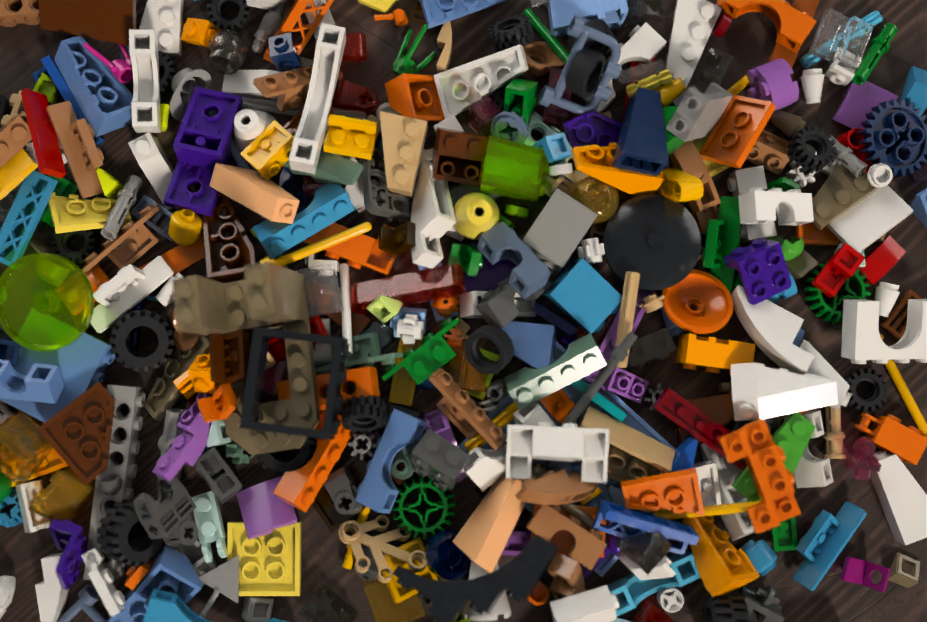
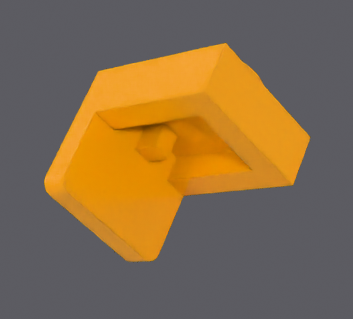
(198, 31)
(200, 375)

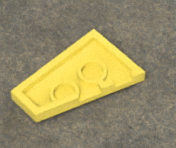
(78, 214)

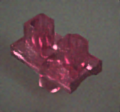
(861, 458)

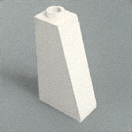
(900, 499)

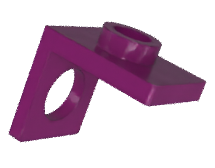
(861, 571)

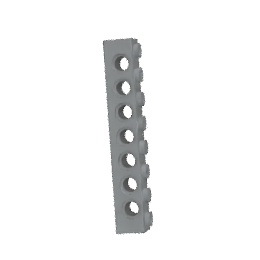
(129, 448)

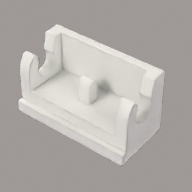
(31, 521)

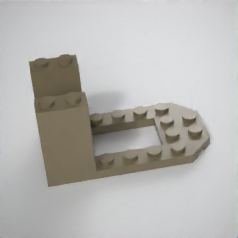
(265, 299)

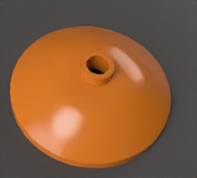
(706, 296)

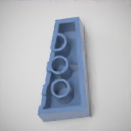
(94, 87)

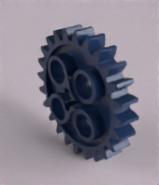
(895, 137)

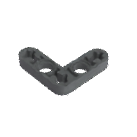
(383, 197)

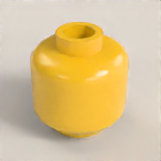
(185, 227)

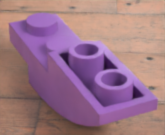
(188, 445)

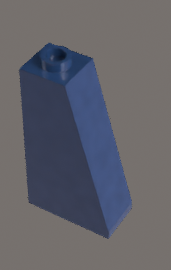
(642, 135)

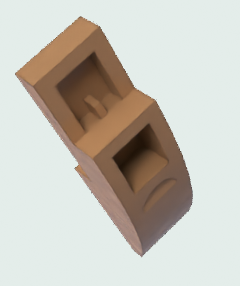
(690, 161)
(556, 488)

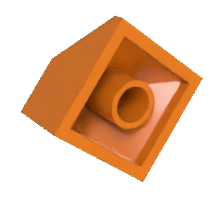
(415, 97)

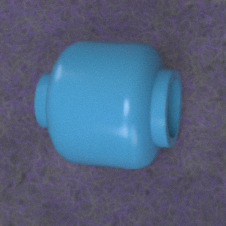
(760, 555)

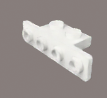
(126, 291)

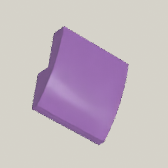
(859, 101)
(264, 510)

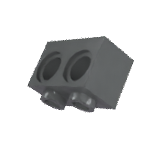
(218, 475)

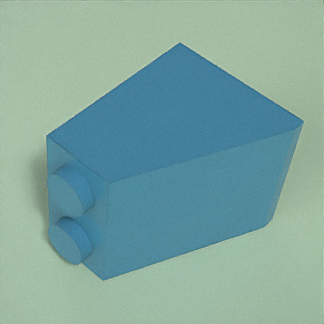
(583, 295)

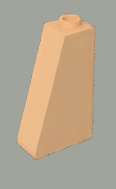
(255, 192)
(491, 523)

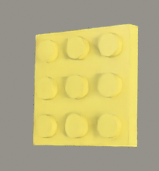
(267, 563)

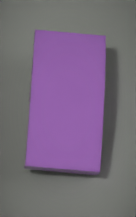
(627, 385)

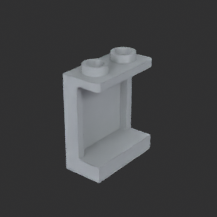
(699, 112)

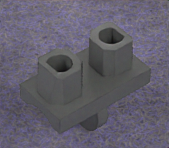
(764, 602)

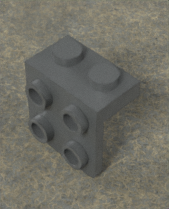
(438, 460)

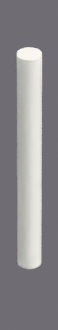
(345, 296)

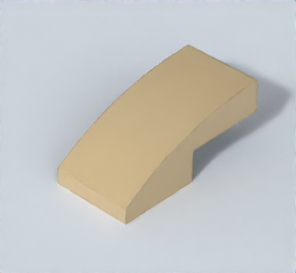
(444, 42)

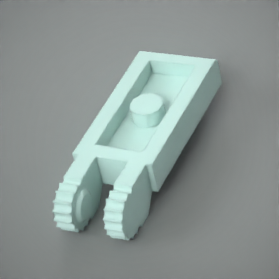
(209, 525)

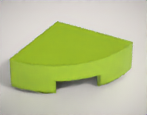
(47, 87)

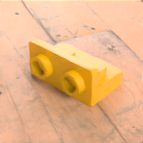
(350, 137)
(269, 150)

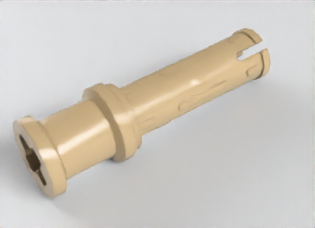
(833, 434)

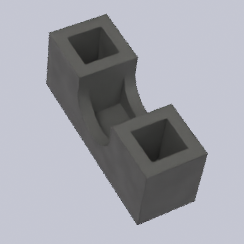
(499, 306)

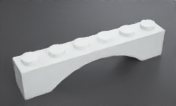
(323, 80)

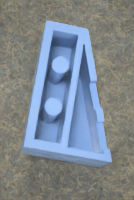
(563, 11)

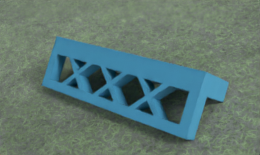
(17, 225)

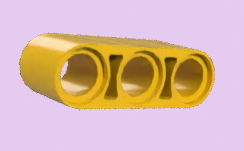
(680, 186)

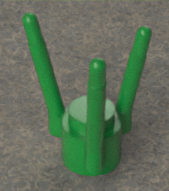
(404, 64)

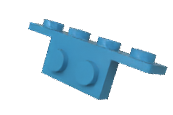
(825, 542)

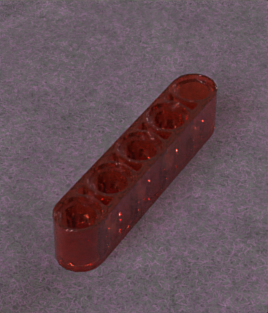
(409, 287)

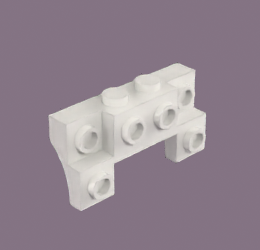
(557, 444)

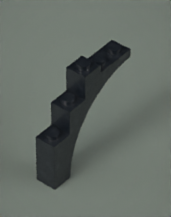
(517, 576)

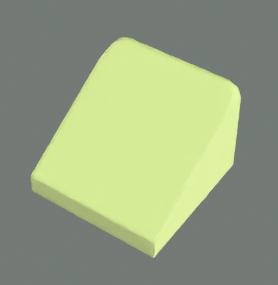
(384, 308)

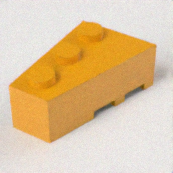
(712, 353)

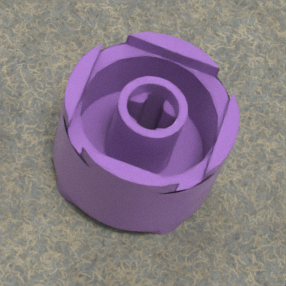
(773, 83)

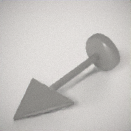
(224, 581)

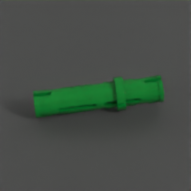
(878, 47)

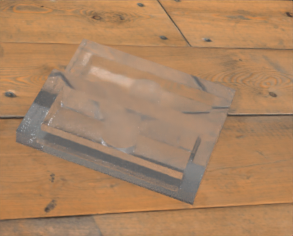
(841, 39)
(322, 289)

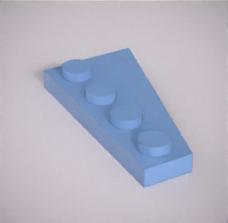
(442, 11)

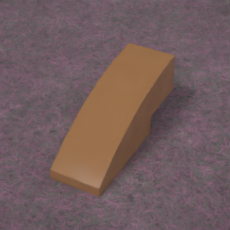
(566, 575)

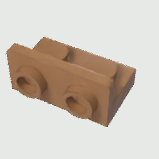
(770, 152)

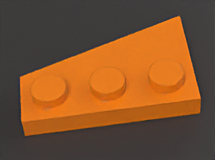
(666, 491)

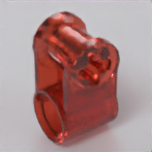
(355, 48)
(352, 96)

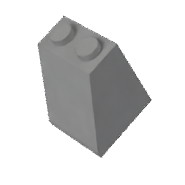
(558, 230)

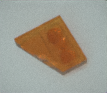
(461, 370)

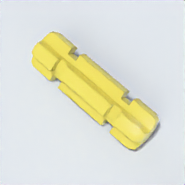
(651, 82)

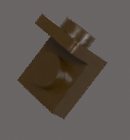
(397, 239)

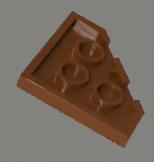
(83, 432)

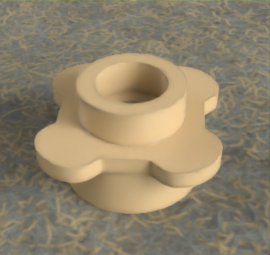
(652, 302)

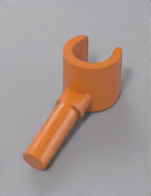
(398, 15)

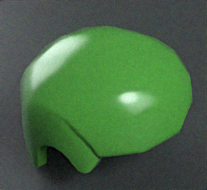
(790, 249)

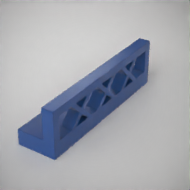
(62, 87)
(643, 522)

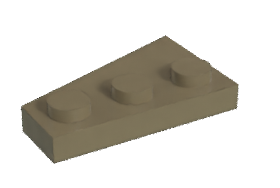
(839, 195)

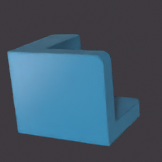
(555, 147)

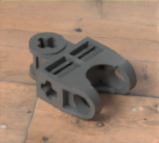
(168, 514)

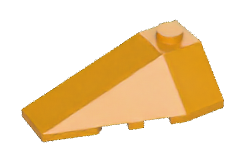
(598, 163)
(717, 560)

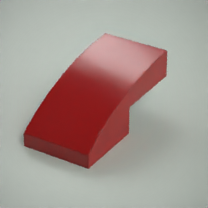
(881, 259)
(837, 270)

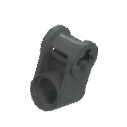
(342, 487)

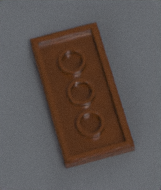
(90, 18)

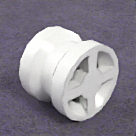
(674, 601)

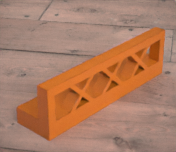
(293, 16)

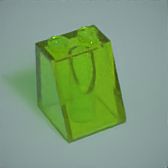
(513, 170)

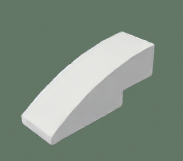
(49, 592)

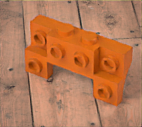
(358, 250)
(767, 472)

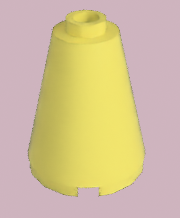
(467, 222)

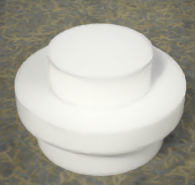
(879, 175)

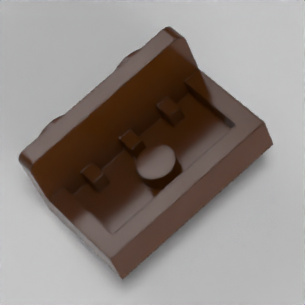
(229, 356)

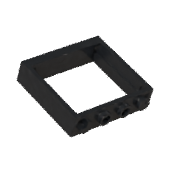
(255, 381)

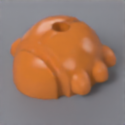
(446, 310)

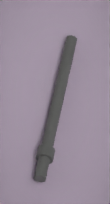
(618, 354)

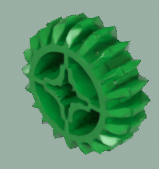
(828, 308)
(412, 507)

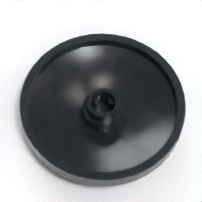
(652, 239)

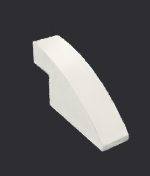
(432, 215)
(772, 331)

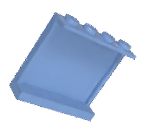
(80, 366)

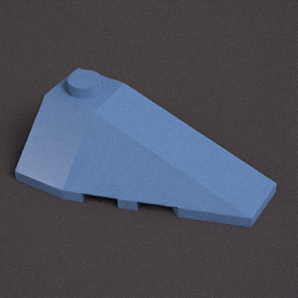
(167, 572)

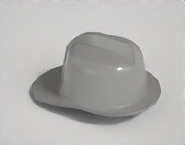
(183, 87)

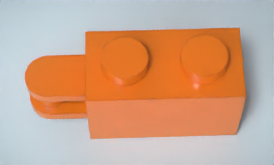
(894, 437)

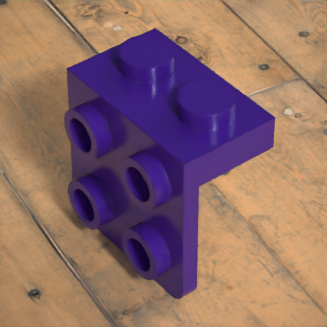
(760, 269)
(73, 542)

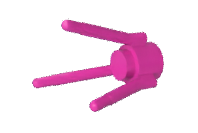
(119, 68)

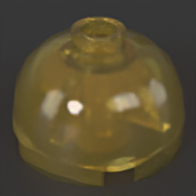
(596, 196)

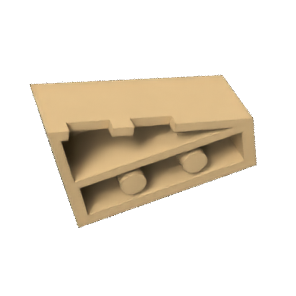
(403, 150)

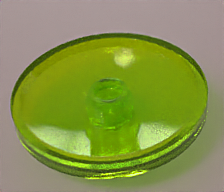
(45, 302)

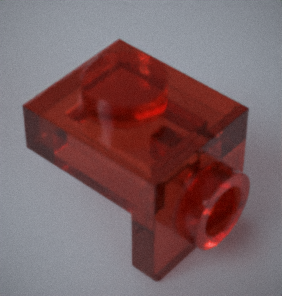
(652, 613)

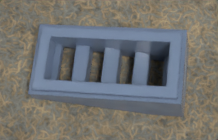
(163, 228)

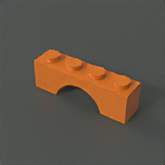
(790, 23)
(302, 485)

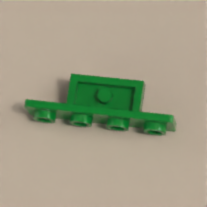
(723, 237)
(428, 357)

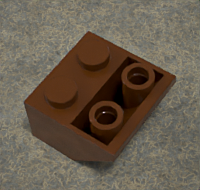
(459, 156)

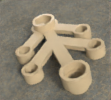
(378, 546)

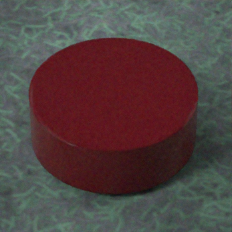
(722, 25)

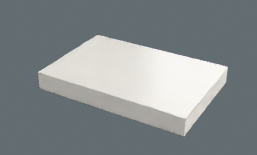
(870, 218)

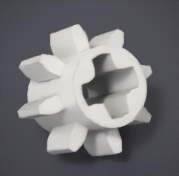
(799, 177)
(591, 250)
(410, 329)

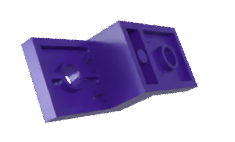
(199, 146)

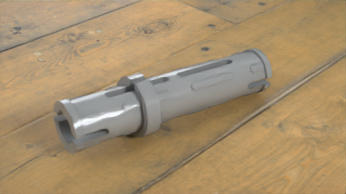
(125, 199)

